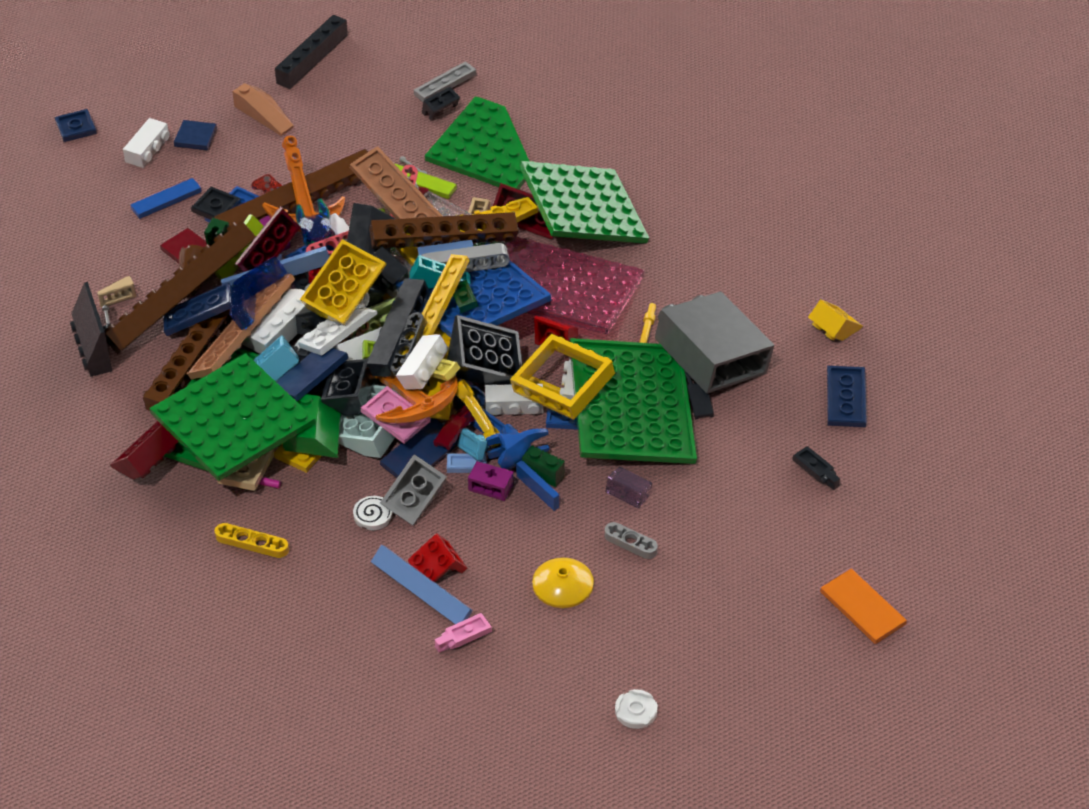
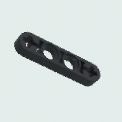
(403, 344)

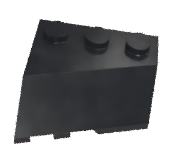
(360, 224)

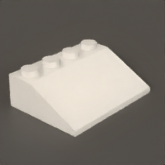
(278, 322)

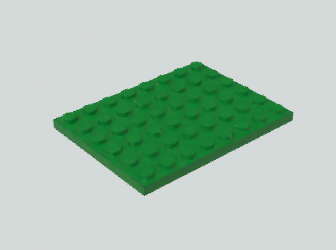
(639, 410)

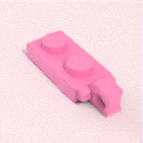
(463, 633)

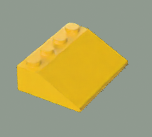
(342, 282)

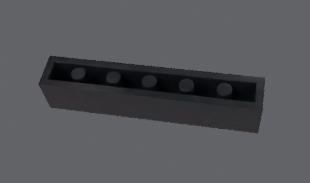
(311, 51)
(410, 299)

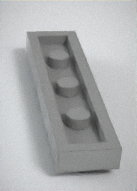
(448, 79)

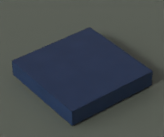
(75, 125)
(195, 135)

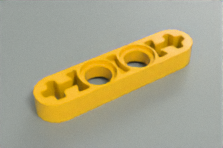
(224, 532)

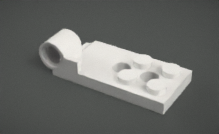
(331, 333)

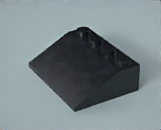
(90, 334)
(484, 351)

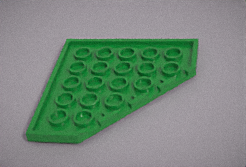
(482, 145)

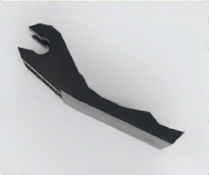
(699, 399)

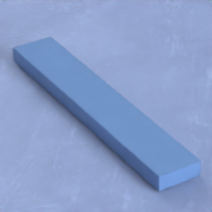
(296, 264)
(421, 585)

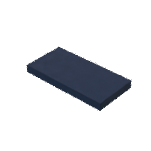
(197, 309)
(311, 372)
(846, 396)
(420, 445)

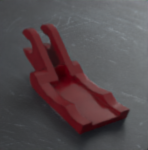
(453, 427)

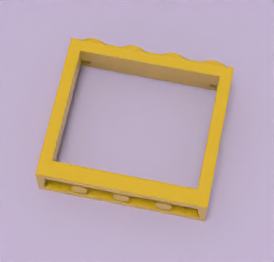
(550, 399)

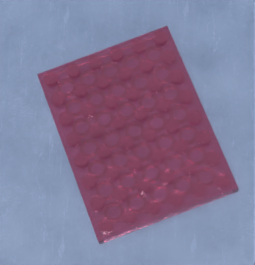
(582, 287)

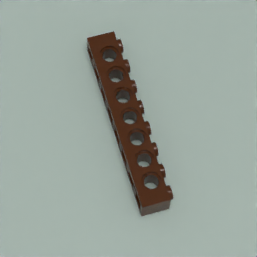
(435, 225)
(174, 373)

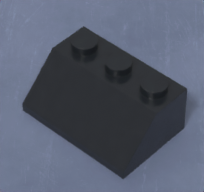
(348, 387)

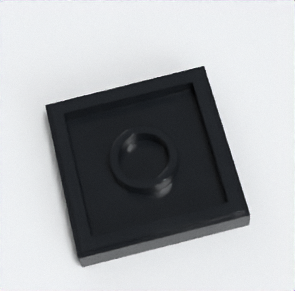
(214, 203)

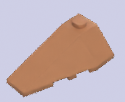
(262, 108)

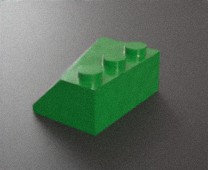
(322, 436)

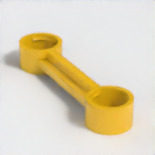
(466, 394)

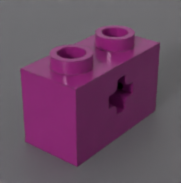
(490, 481)

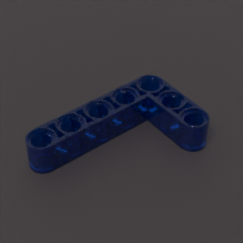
(248, 285)

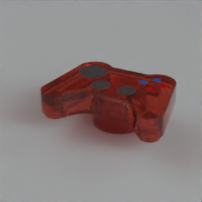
(265, 183)

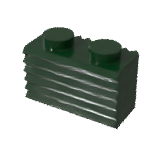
(547, 466)

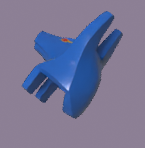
(513, 445)

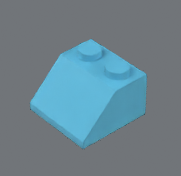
(277, 358)

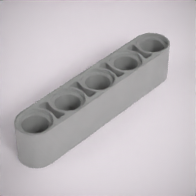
(480, 257)

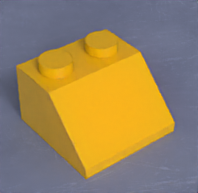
(833, 320)

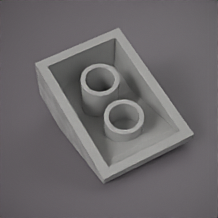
(414, 490)

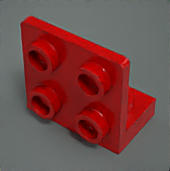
(436, 558)

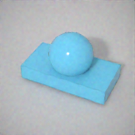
(472, 444)

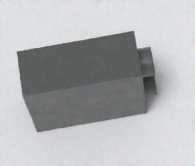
(713, 341)

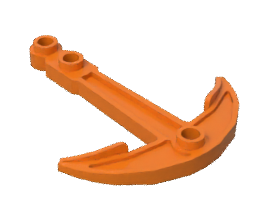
(299, 183)
(423, 404)

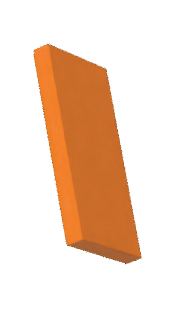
(863, 606)

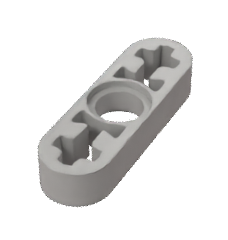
(625, 533)

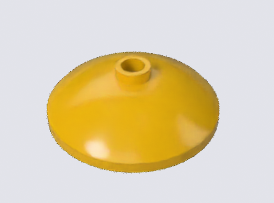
(563, 582)

